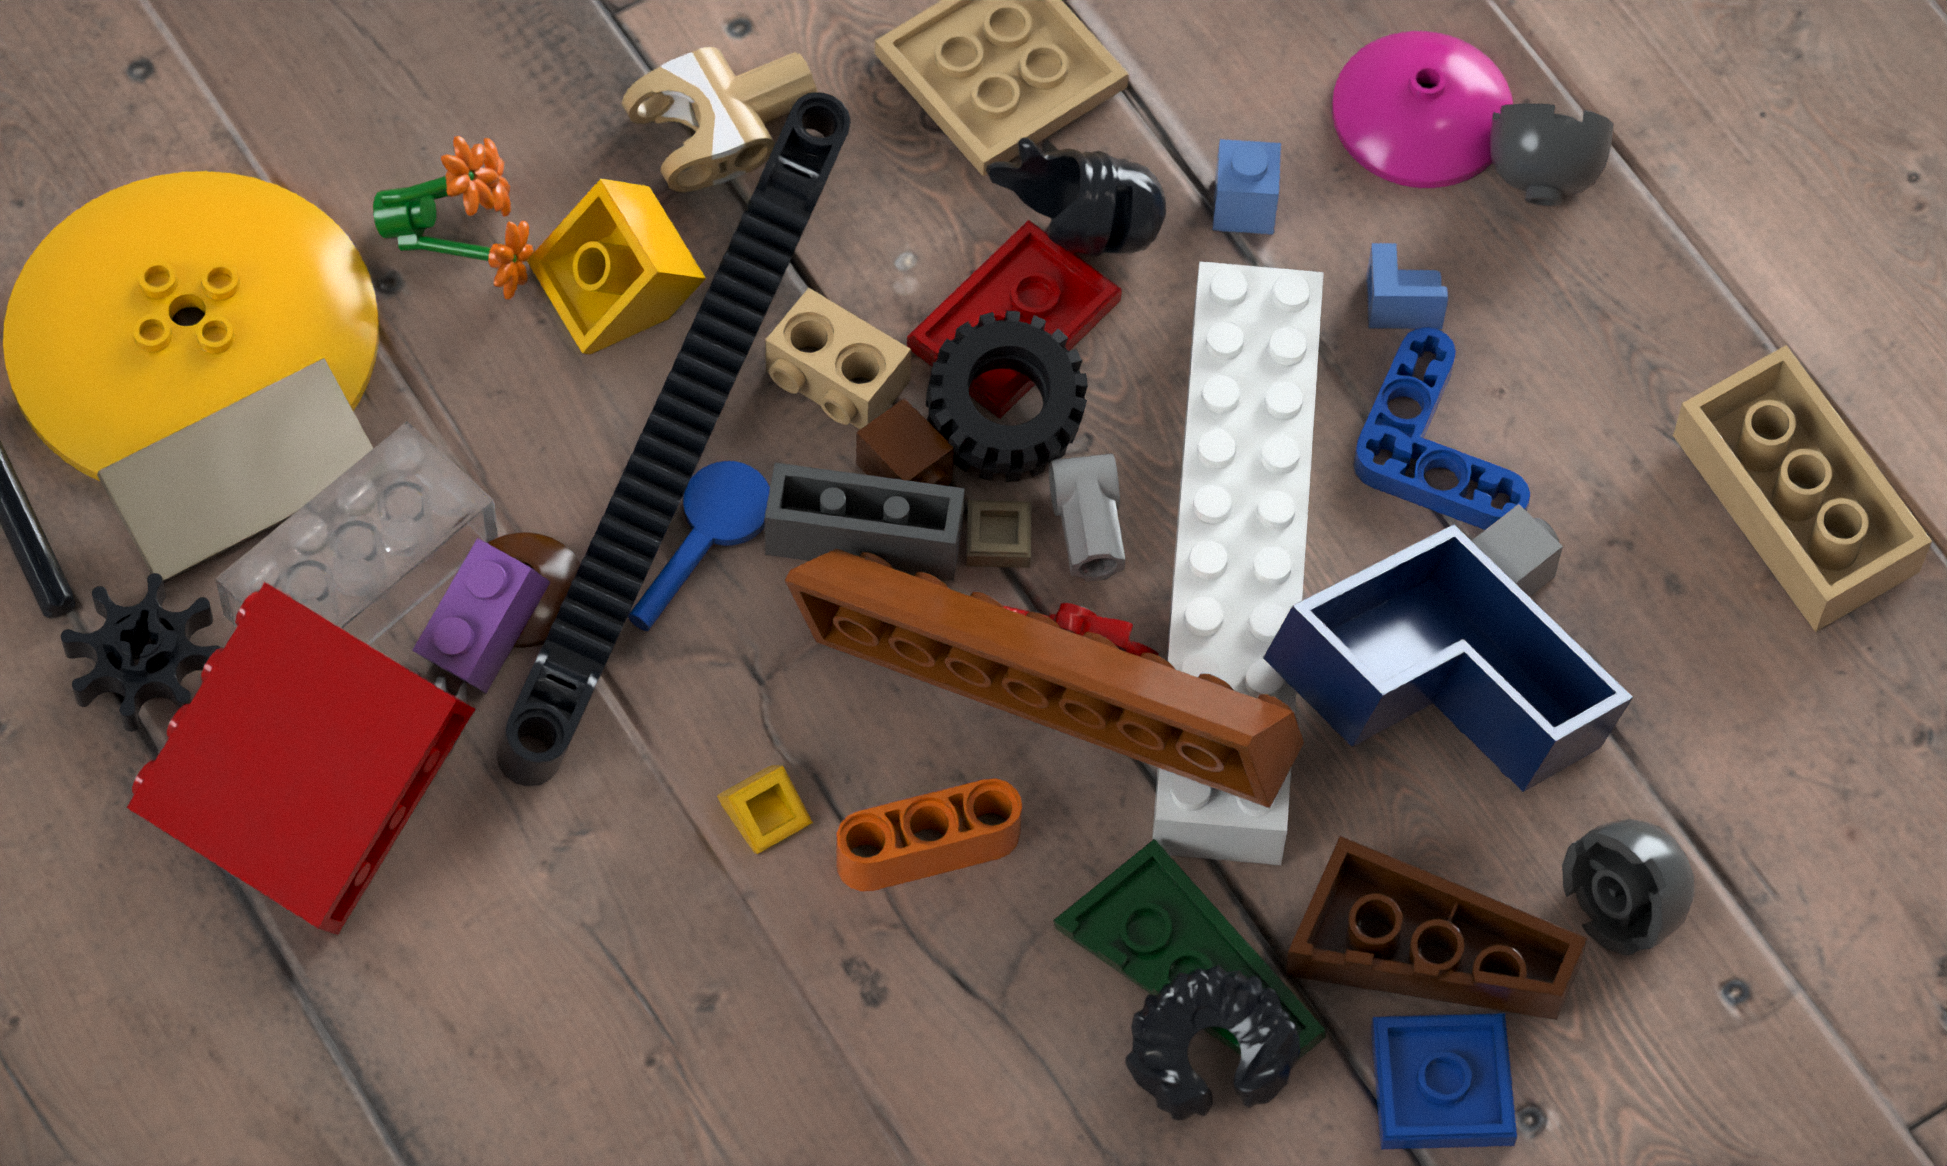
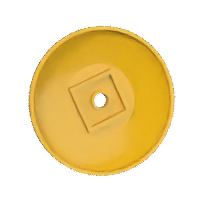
(96, 303)

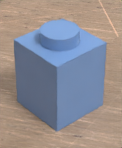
(1246, 186)

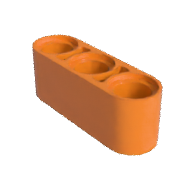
(907, 857)

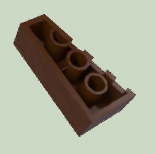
(1429, 938)

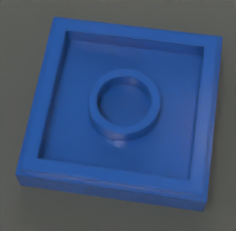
(1443, 1081)

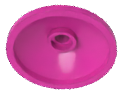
(1414, 131)

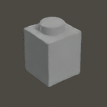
(1522, 549)

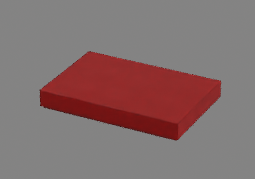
(1026, 277)

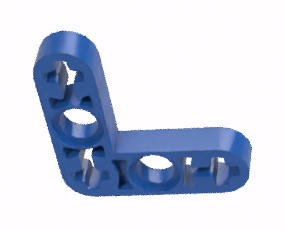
(1407, 441)

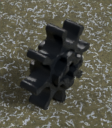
(126, 639)

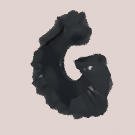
(1211, 1000)

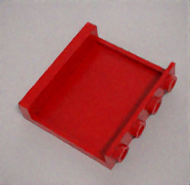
(299, 758)

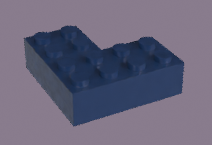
(1454, 635)

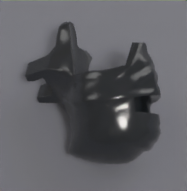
(1091, 197)

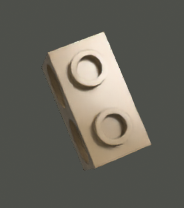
(846, 351)

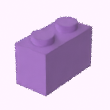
(481, 615)

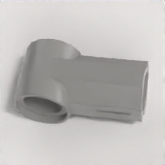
(1087, 500)

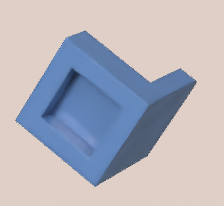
(1402, 296)

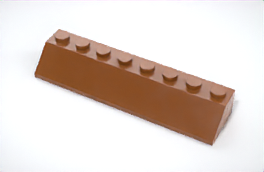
(1049, 674)

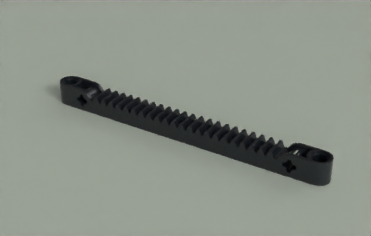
(672, 441)

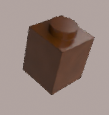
(904, 447)

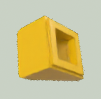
(765, 808)

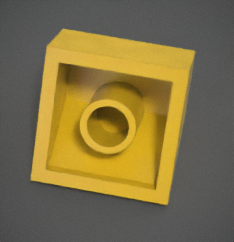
(615, 265)

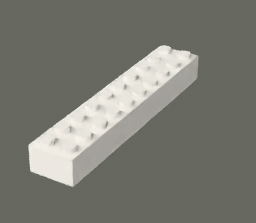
(1240, 525)

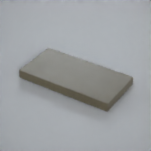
(235, 471)

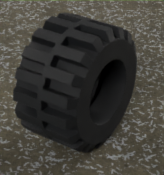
(1014, 347)

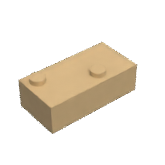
(1801, 488)

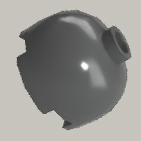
(1548, 150)
(1630, 884)

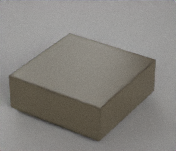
(999, 534)

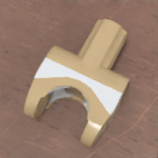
(721, 109)

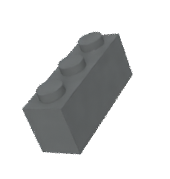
(898, 520)

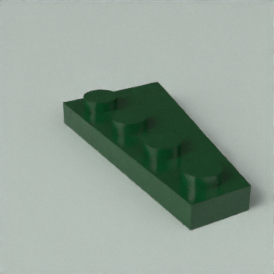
(1158, 923)

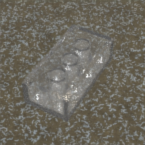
(371, 539)

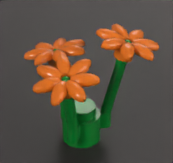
(412, 209)

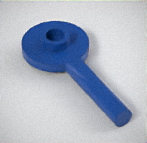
(723, 507)

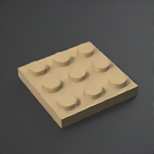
(1000, 71)

